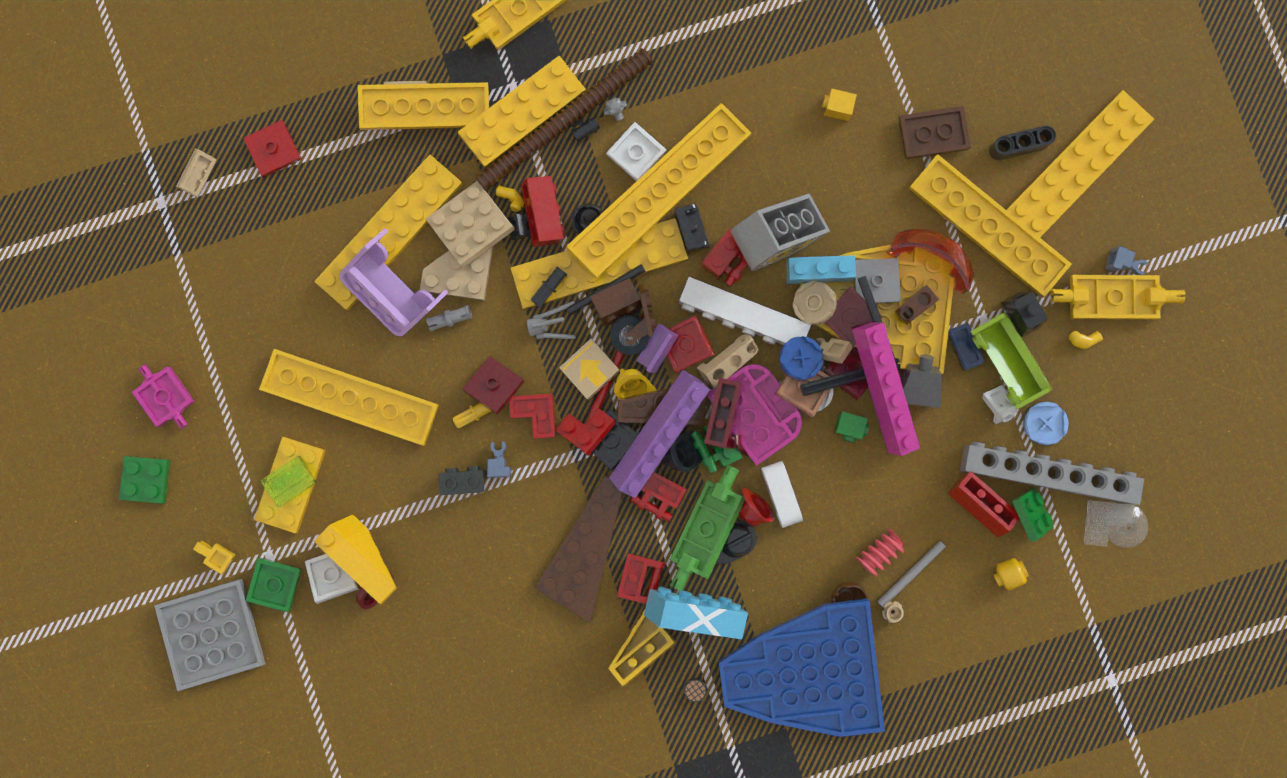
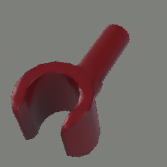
(735, 443)

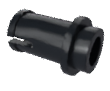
(586, 129)

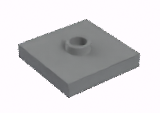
(882, 279)

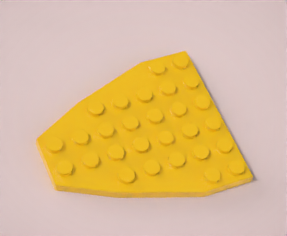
(927, 331)

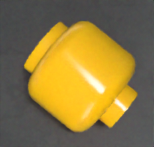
(1011, 574)

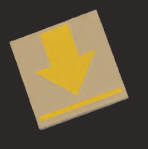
(589, 369)

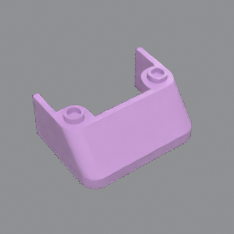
(383, 291)

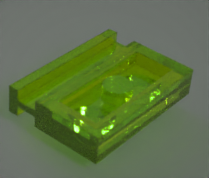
(288, 481)

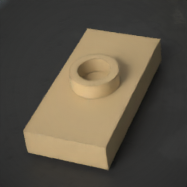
(196, 172)

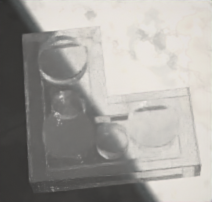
(1101, 516)

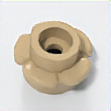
(898, 611)

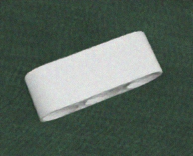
(782, 494)

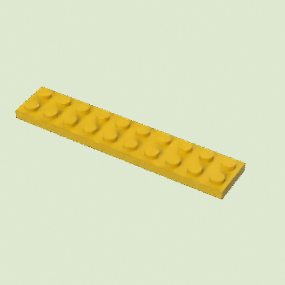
(658, 191)

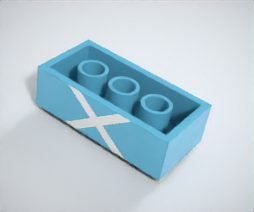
(695, 613)

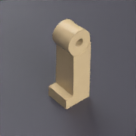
(728, 360)

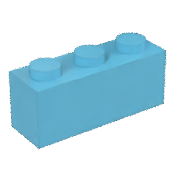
(821, 269)

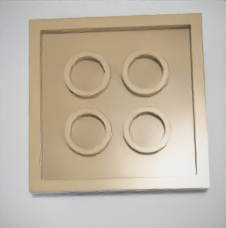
(470, 224)

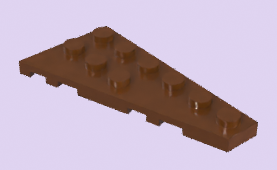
(579, 563)

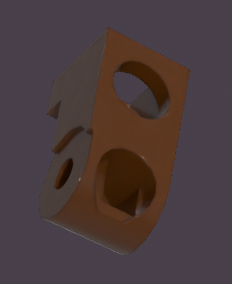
(917, 304)

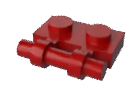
(663, 490)

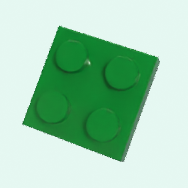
(144, 479)
(1033, 514)
(274, 584)

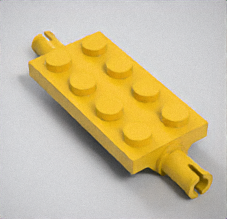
(507, 19)
(1116, 296)

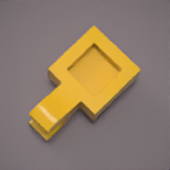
(216, 557)

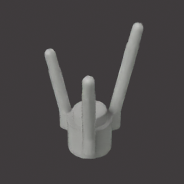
(538, 325)

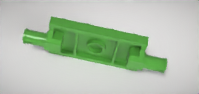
(707, 529)

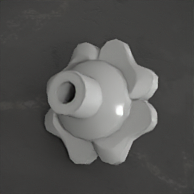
(615, 107)

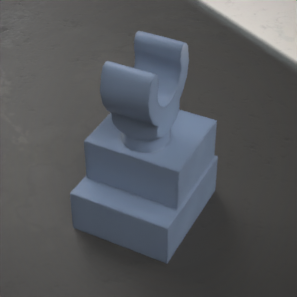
(1122, 259)
(497, 466)

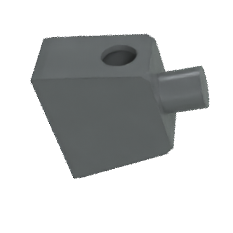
(922, 383)

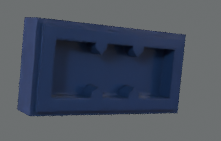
(964, 346)

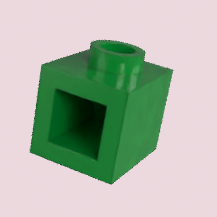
(851, 427)

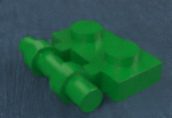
(723, 456)

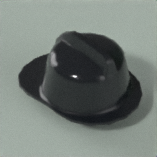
(682, 454)
(739, 542)

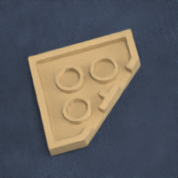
(461, 282)

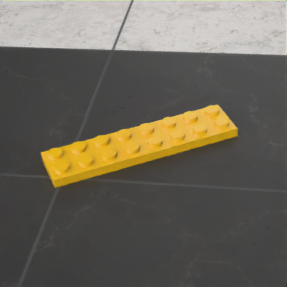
(1080, 164)
(402, 216)
(990, 226)
(655, 250)
(349, 397)

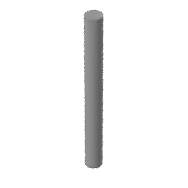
(911, 574)

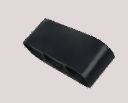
(1031, 138)

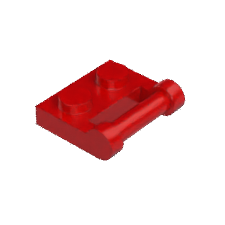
(634, 575)

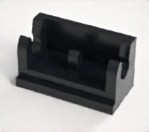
(691, 228)

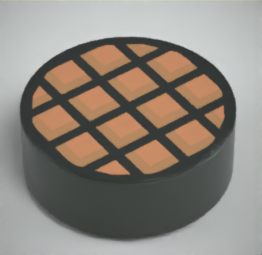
(695, 690)

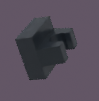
(519, 223)

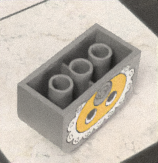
(779, 231)

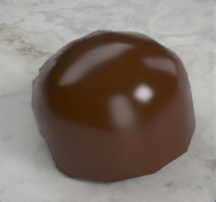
(847, 592)

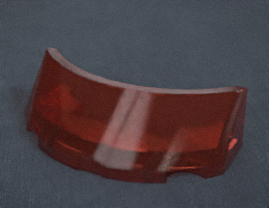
(939, 246)

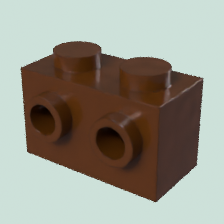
(616, 302)

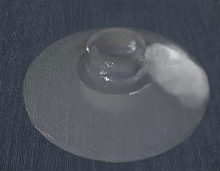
(1129, 538)

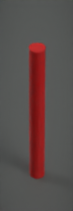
(604, 390)

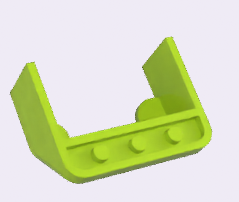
(1012, 360)

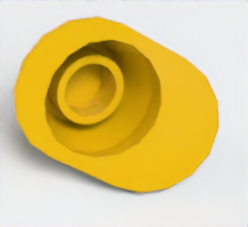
(632, 383)

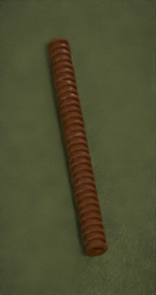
(564, 119)

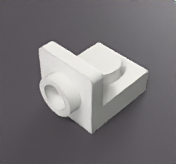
(999, 404)

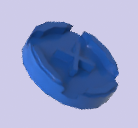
(801, 358)

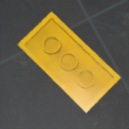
(290, 514)

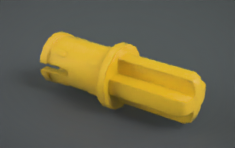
(470, 415)

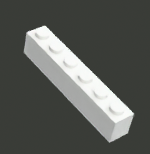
(740, 313)

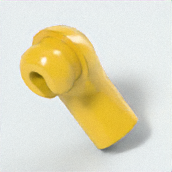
(514, 197)

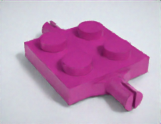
(163, 396)

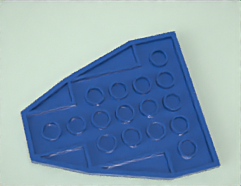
(810, 672)

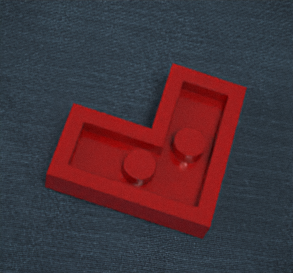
(541, 410)
(587, 435)

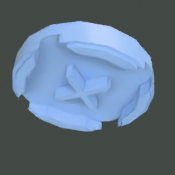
(1045, 423)

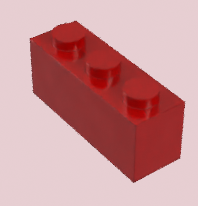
(542, 211)
(984, 504)

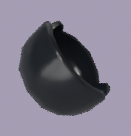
(584, 216)

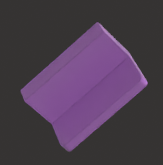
(657, 348)

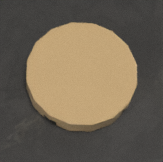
(814, 303)

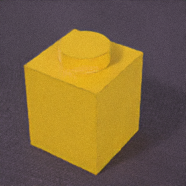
(839, 104)

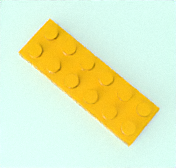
(421, 105)
(521, 111)

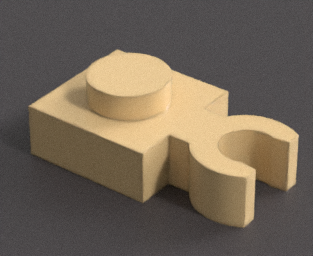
(835, 350)

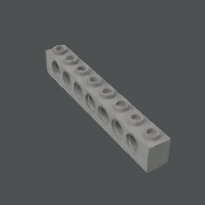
(1128, 492)

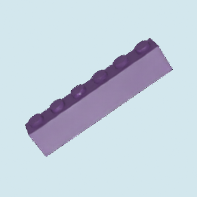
(659, 434)

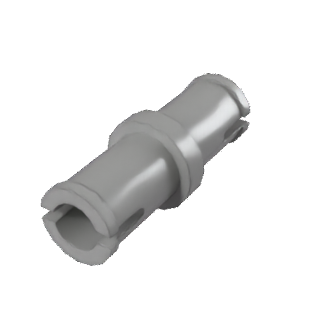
(449, 318)

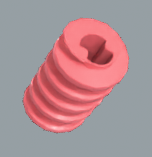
(881, 553)

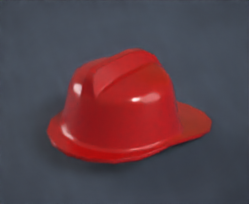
(755, 509)

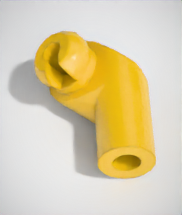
(1083, 341)

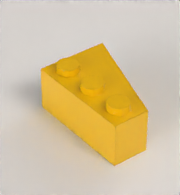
(640, 650)

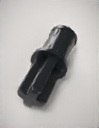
(548, 287)

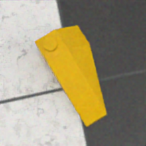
(353, 549)

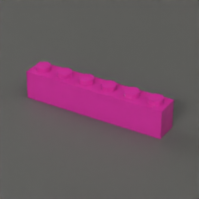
(886, 388)

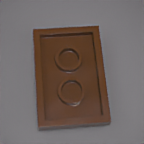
(934, 132)

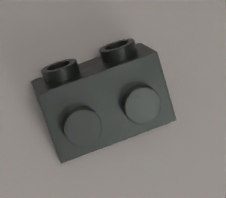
(465, 482)

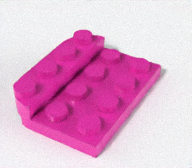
(761, 416)

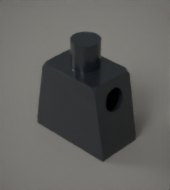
(1025, 312)

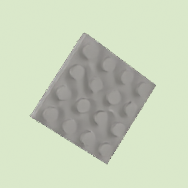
(209, 635)

